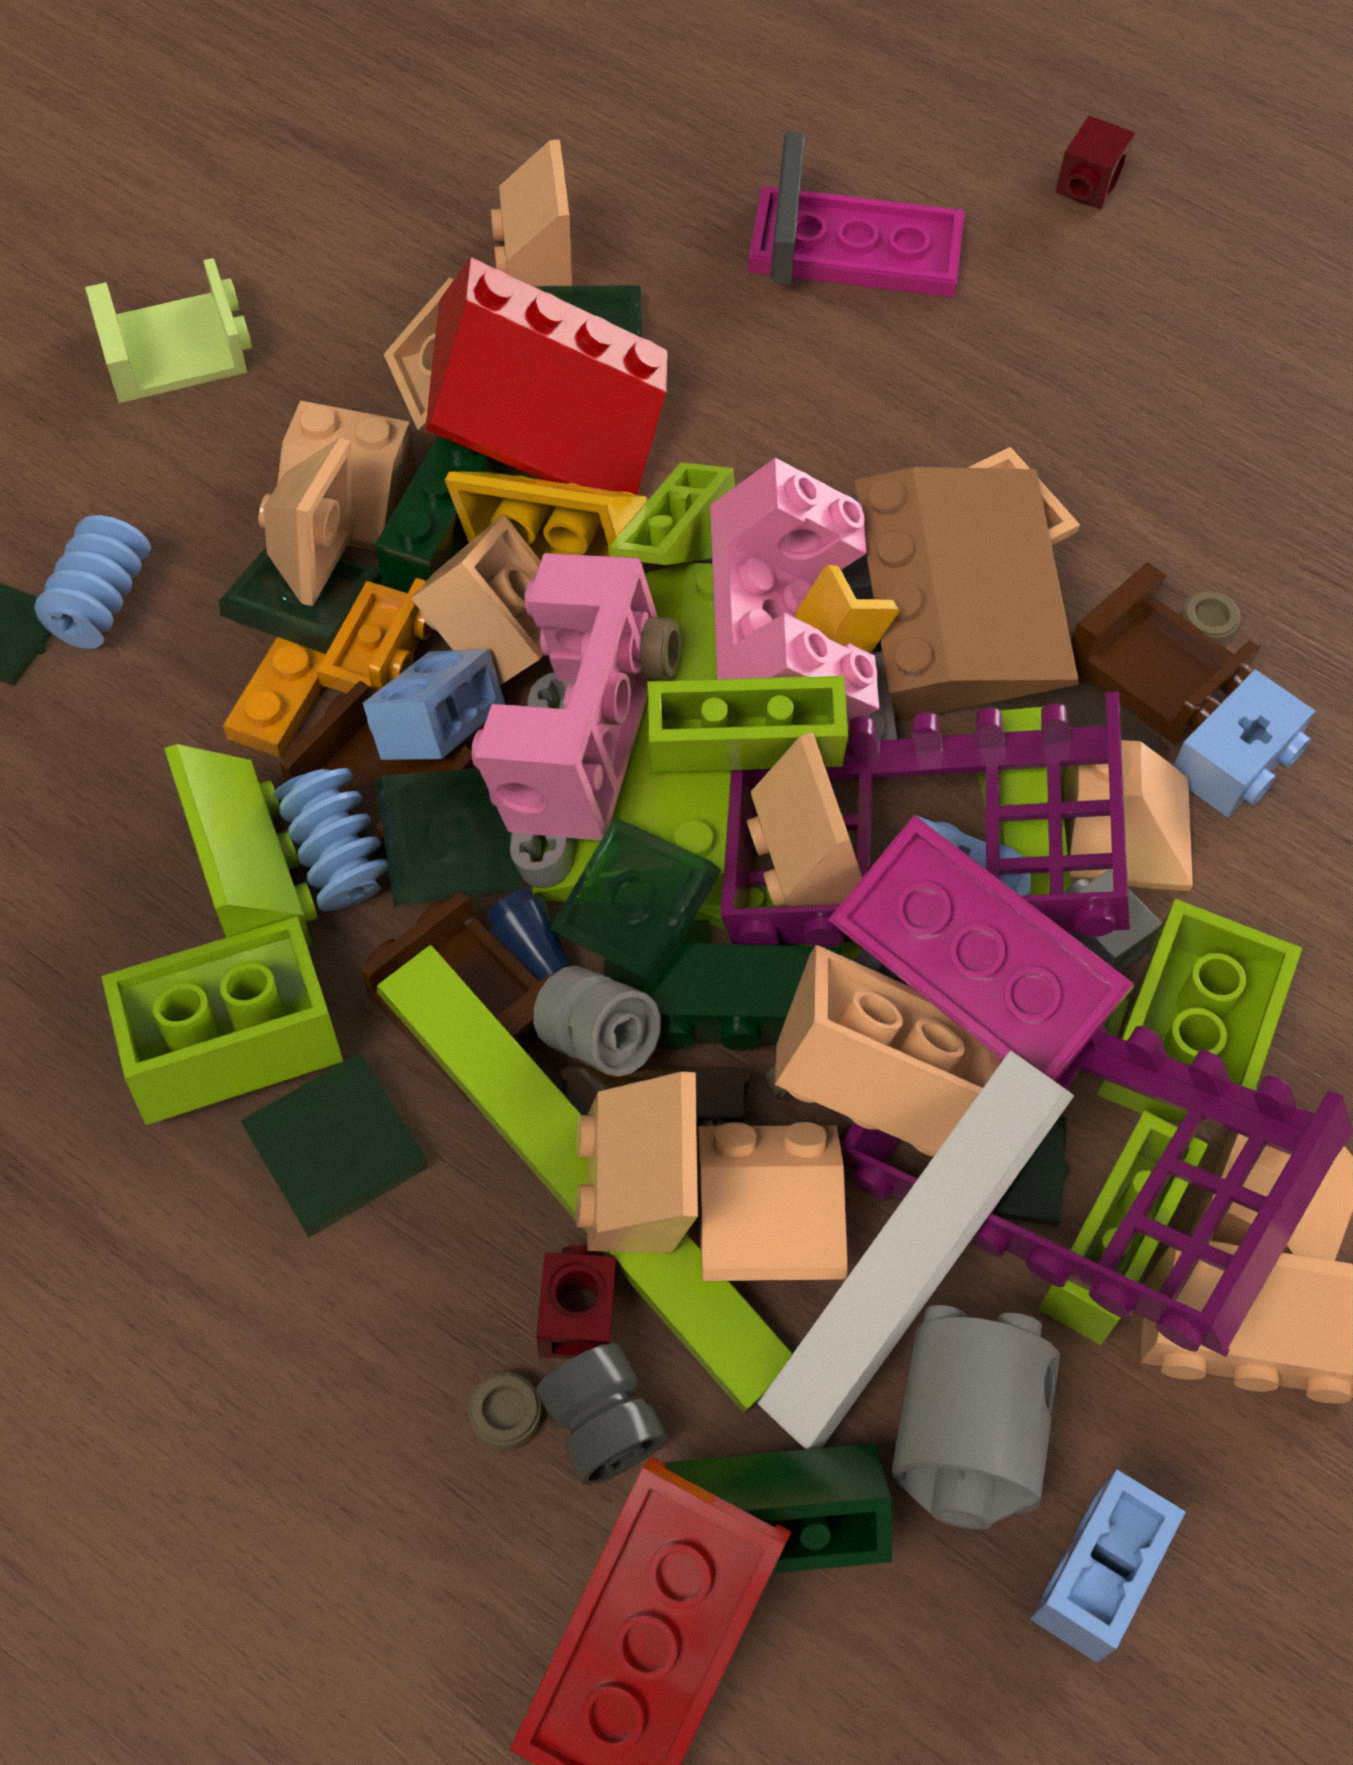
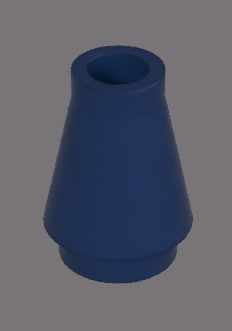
(523, 928)

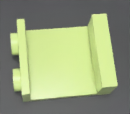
(172, 341)

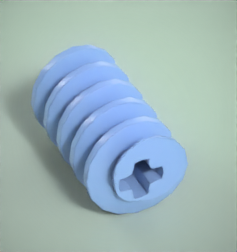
(91, 580)
(331, 837)

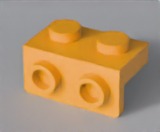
(375, 639)

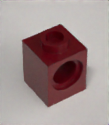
(1095, 162)
(568, 1333)

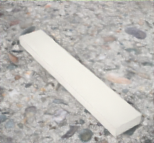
(914, 1251)

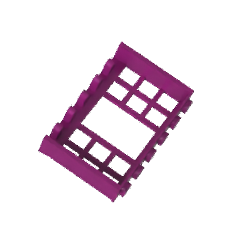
(930, 753)
(1204, 1093)

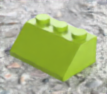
(237, 841)
(1208, 990)
(220, 1020)

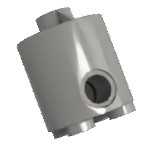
(976, 1417)

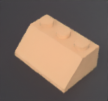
(878, 1053)
(1290, 1338)

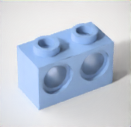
(433, 704)
(1107, 1566)

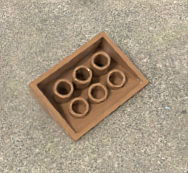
(971, 586)

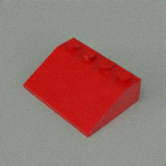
(543, 383)

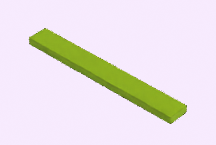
(542, 1129)

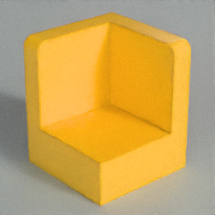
(842, 617)

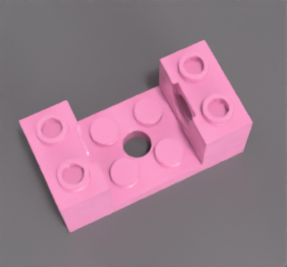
(766, 554)
(566, 766)

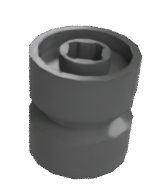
(606, 1424)

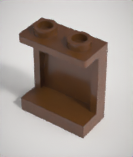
(1156, 658)
(346, 741)
(476, 958)

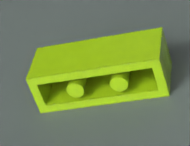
(743, 721)
(1137, 1159)

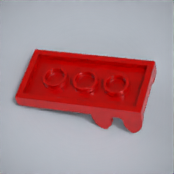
(651, 1628)

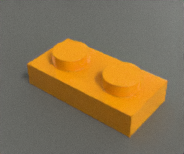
(276, 698)

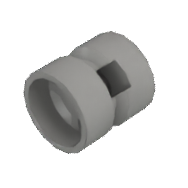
(597, 1020)

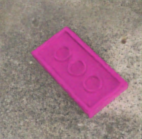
(865, 242)
(980, 951)

